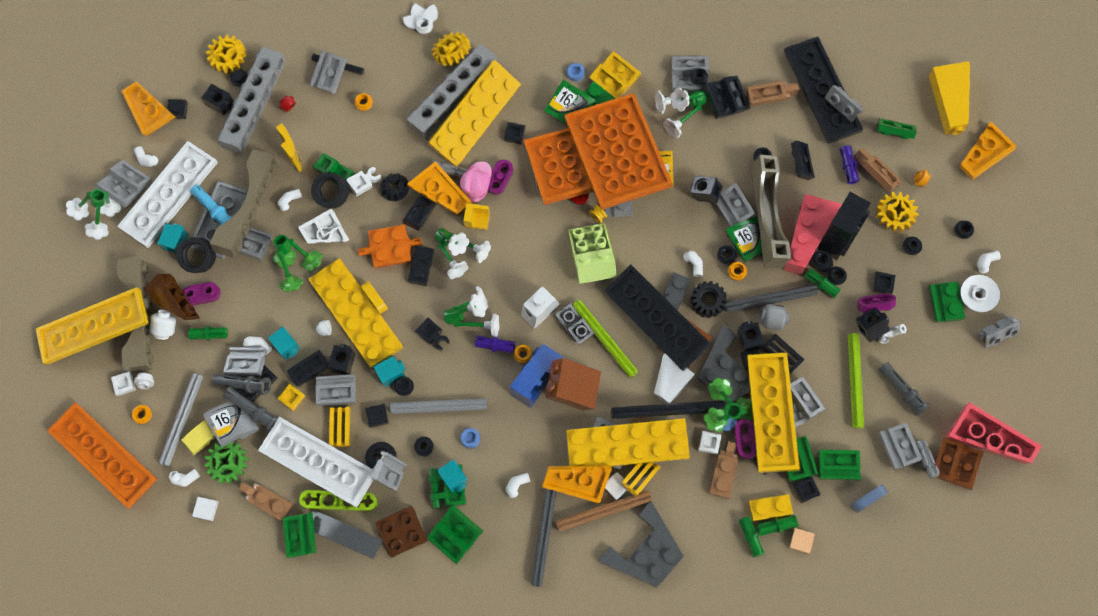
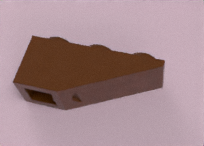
(169, 296)

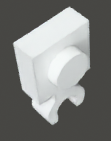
(361, 182)

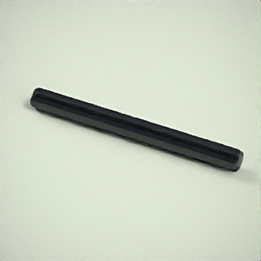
(665, 409)

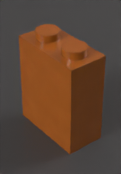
(573, 384)

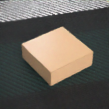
(801, 541)

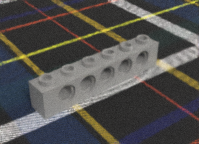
(253, 109)
(426, 126)

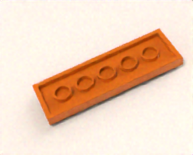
(102, 455)

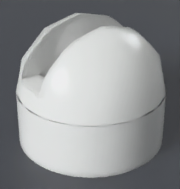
(324, 328)

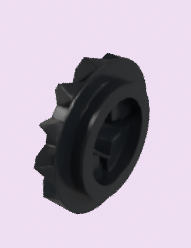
(394, 195)
(375, 449)

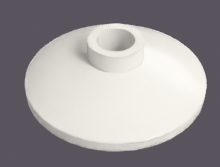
(985, 287)

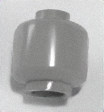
(774, 317)

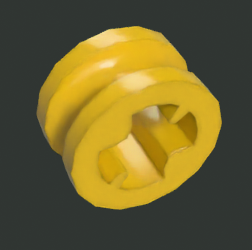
(598, 214)

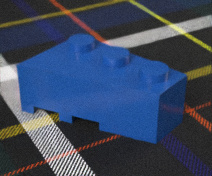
(534, 376)

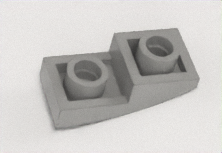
(574, 324)

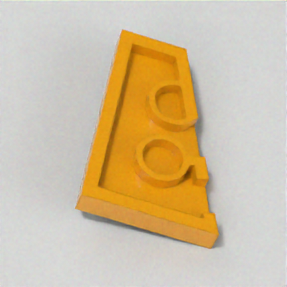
(146, 109)
(988, 150)
(440, 188)
(578, 481)

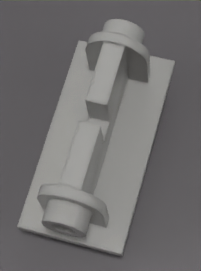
(842, 103)
(1006, 328)

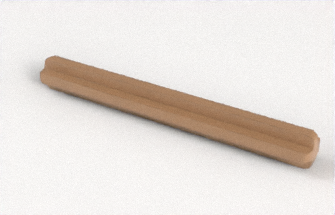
(603, 511)

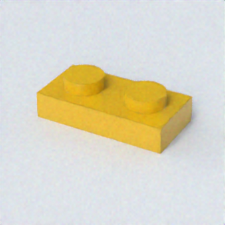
(770, 507)

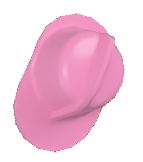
(476, 181)

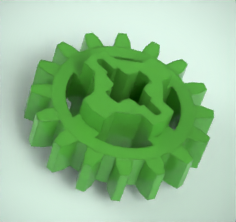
(232, 454)

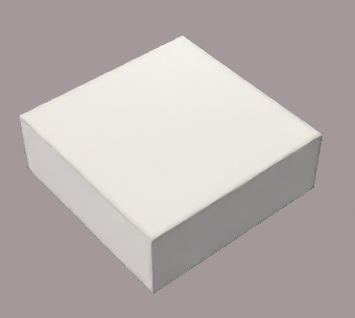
(123, 383)
(709, 442)
(614, 486)
(205, 509)

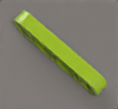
(338, 502)

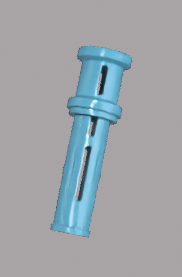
(217, 212)

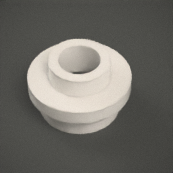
(144, 381)

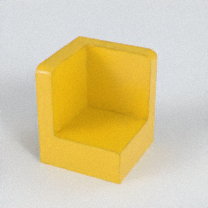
(476, 216)

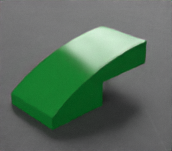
(328, 164)

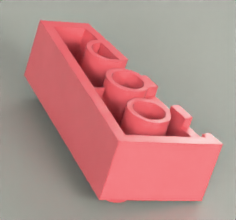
(810, 227)
(986, 433)

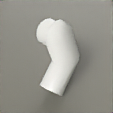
(145, 160)
(287, 197)
(985, 260)
(697, 262)
(894, 331)
(257, 342)
(182, 479)
(514, 484)

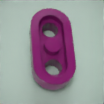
(500, 178)
(200, 293)
(880, 301)
(745, 440)

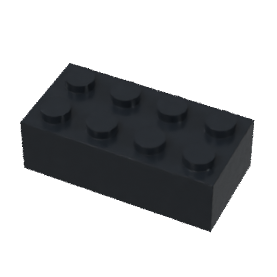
(845, 226)

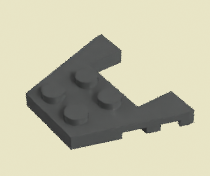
(723, 366)
(654, 557)

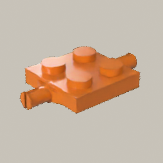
(389, 246)

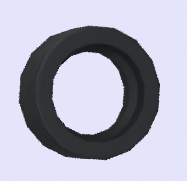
(318, 183)
(183, 250)

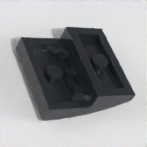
(726, 97)

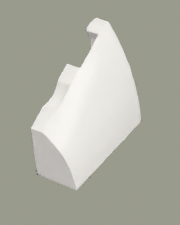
(324, 229)
(671, 380)

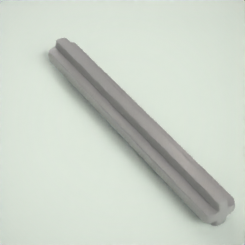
(438, 406)
(180, 419)

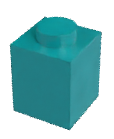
(172, 237)
(284, 343)
(390, 371)
(453, 476)

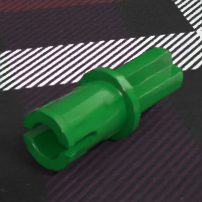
(822, 283)
(208, 333)
(777, 525)
(751, 536)

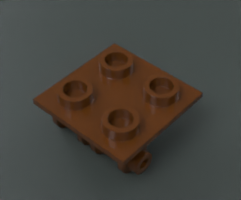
(401, 531)

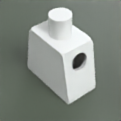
(539, 306)

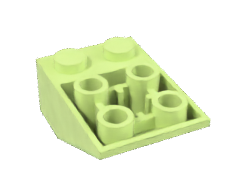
(592, 253)

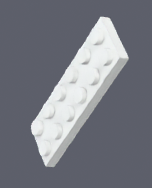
(167, 194)
(317, 461)

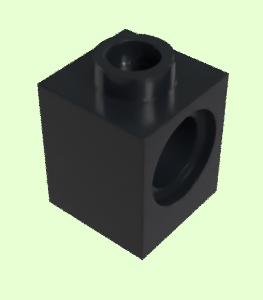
(214, 93)
(706, 189)
(873, 324)
(750, 344)
(345, 366)

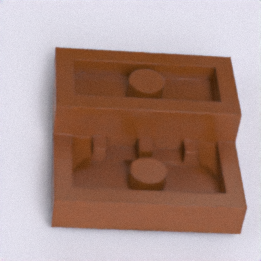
(958, 463)

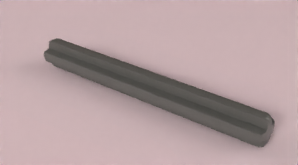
(770, 298)
(543, 538)

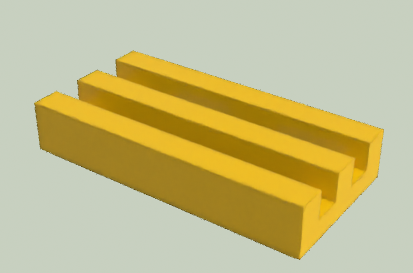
(339, 410)
(630, 488)

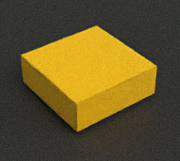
(291, 397)

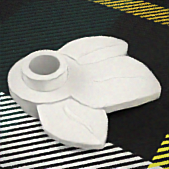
(421, 17)

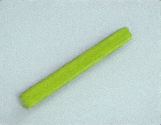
(605, 339)
(855, 381)

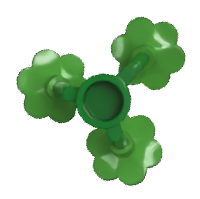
(285, 257)
(719, 418)

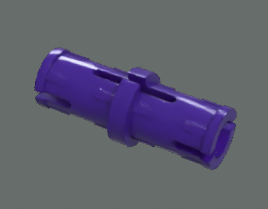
(849, 164)
(495, 344)

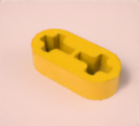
(374, 297)

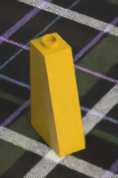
(951, 92)

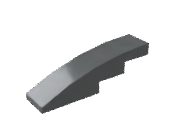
(346, 535)

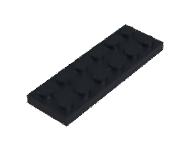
(816, 78)
(657, 317)

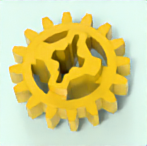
(451, 48)
(226, 54)
(889, 214)

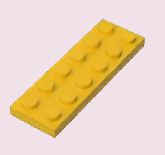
(474, 113)
(355, 313)
(91, 326)
(772, 413)
(628, 443)

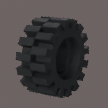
(714, 289)

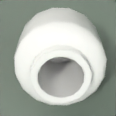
(162, 324)

